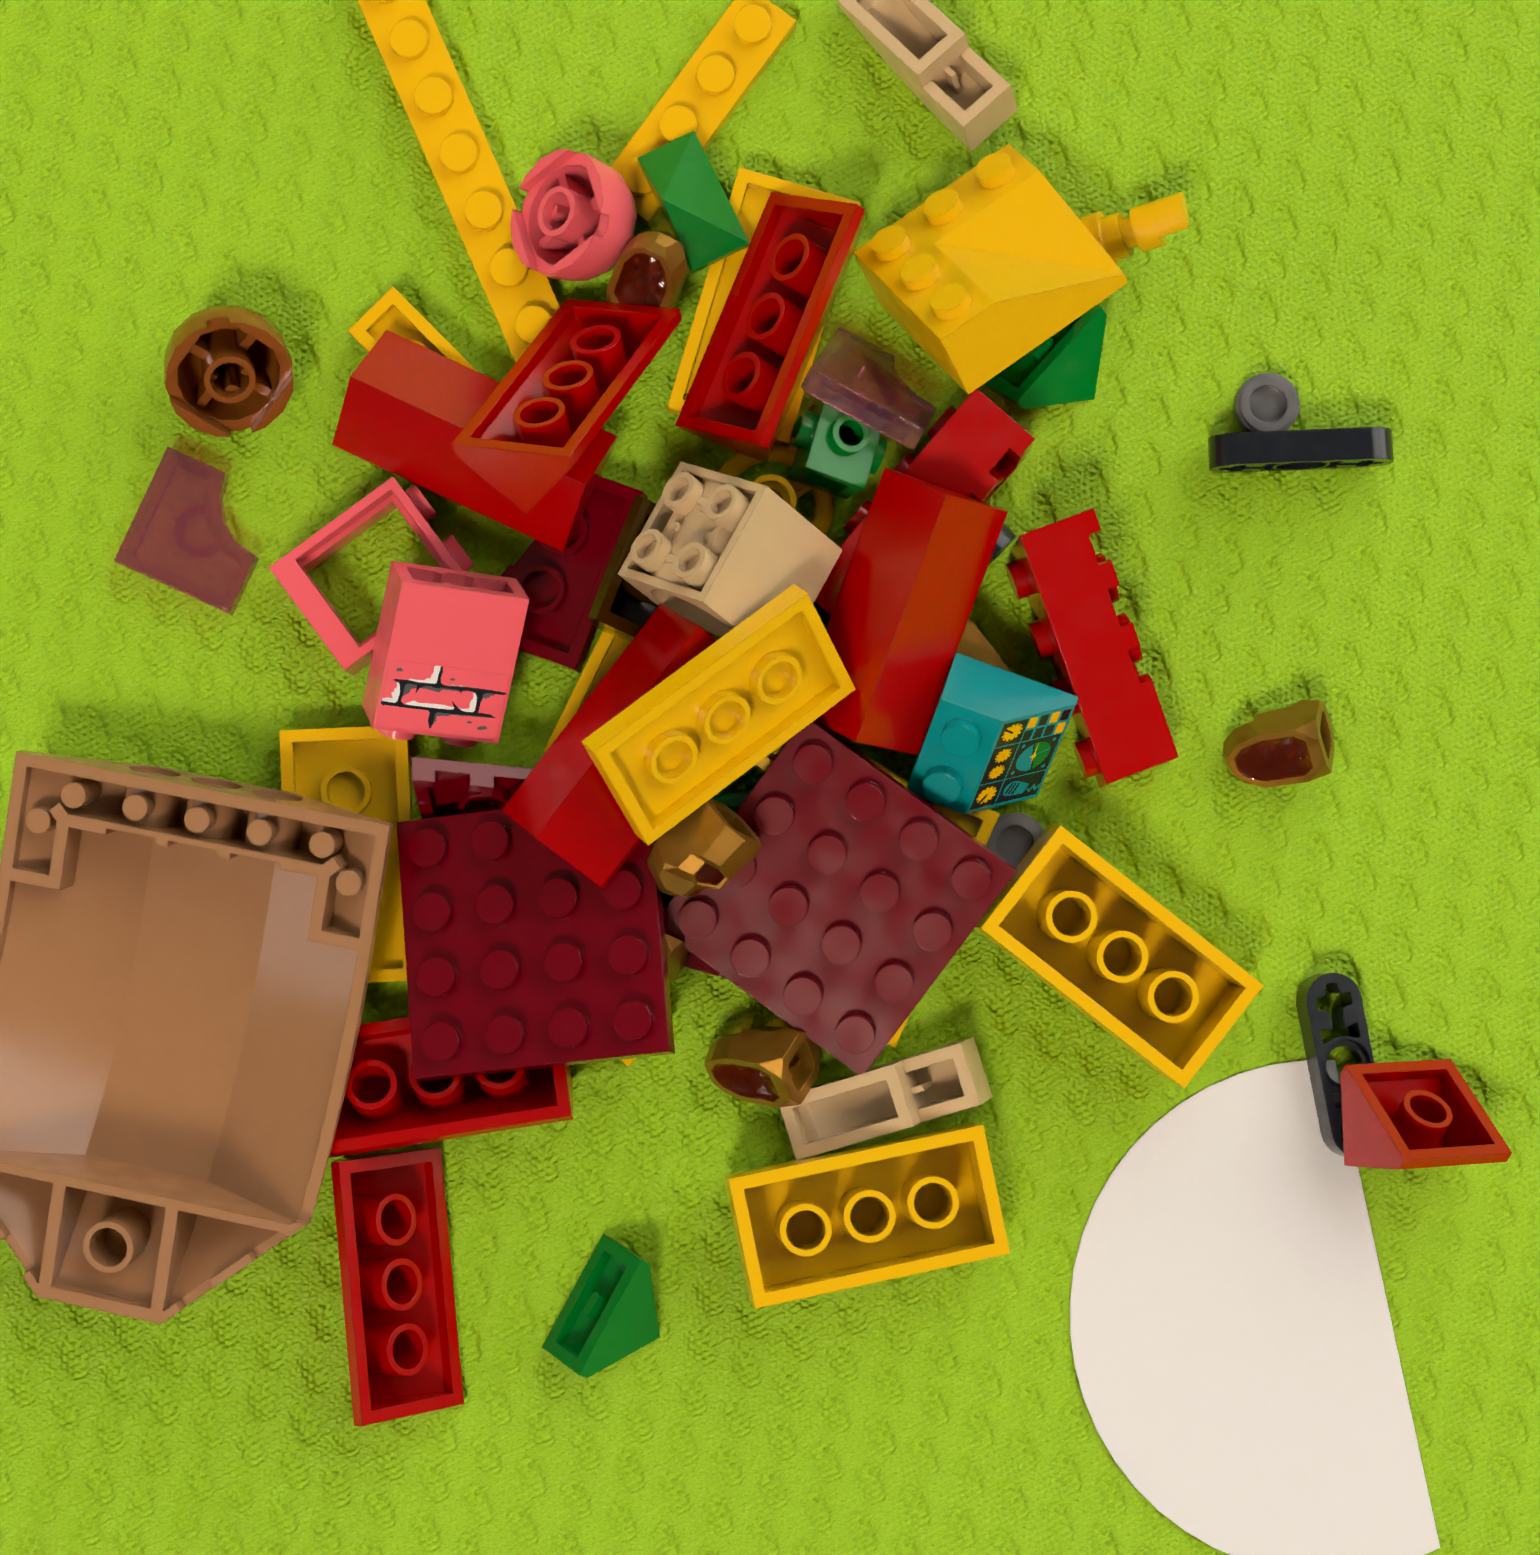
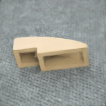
(936, 64)
(887, 1098)

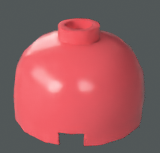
(573, 217)

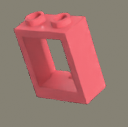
(294, 567)

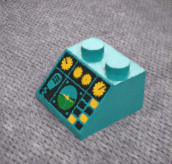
(989, 738)

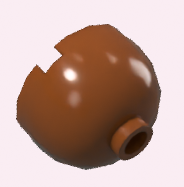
(227, 371)

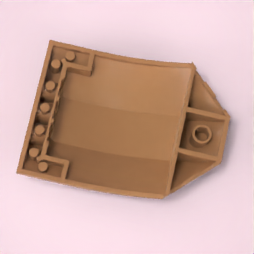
(172, 1022)

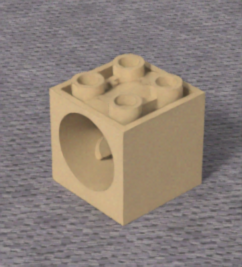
(724, 549)

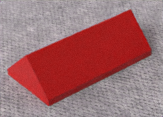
(771, 322)
(561, 395)
(409, 409)
(907, 607)
(564, 795)
(394, 1110)
(396, 1284)

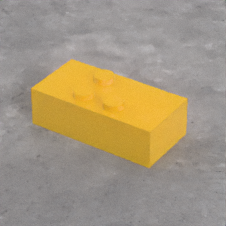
(1118, 955)
(866, 1214)

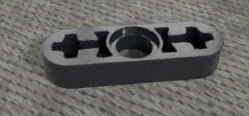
(1300, 450)
(1311, 1021)

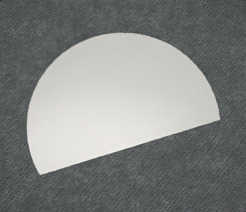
(1247, 1332)

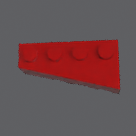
(968, 453)
(1090, 649)

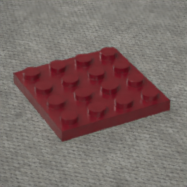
(845, 901)
(524, 954)

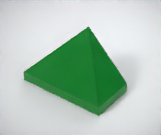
(693, 201)
(1059, 368)
(606, 1312)

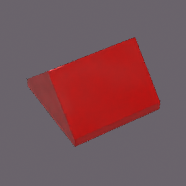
(1414, 1117)

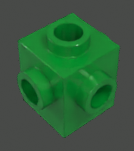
(834, 450)

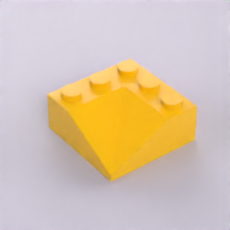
(988, 268)

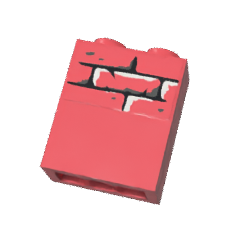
(444, 654)

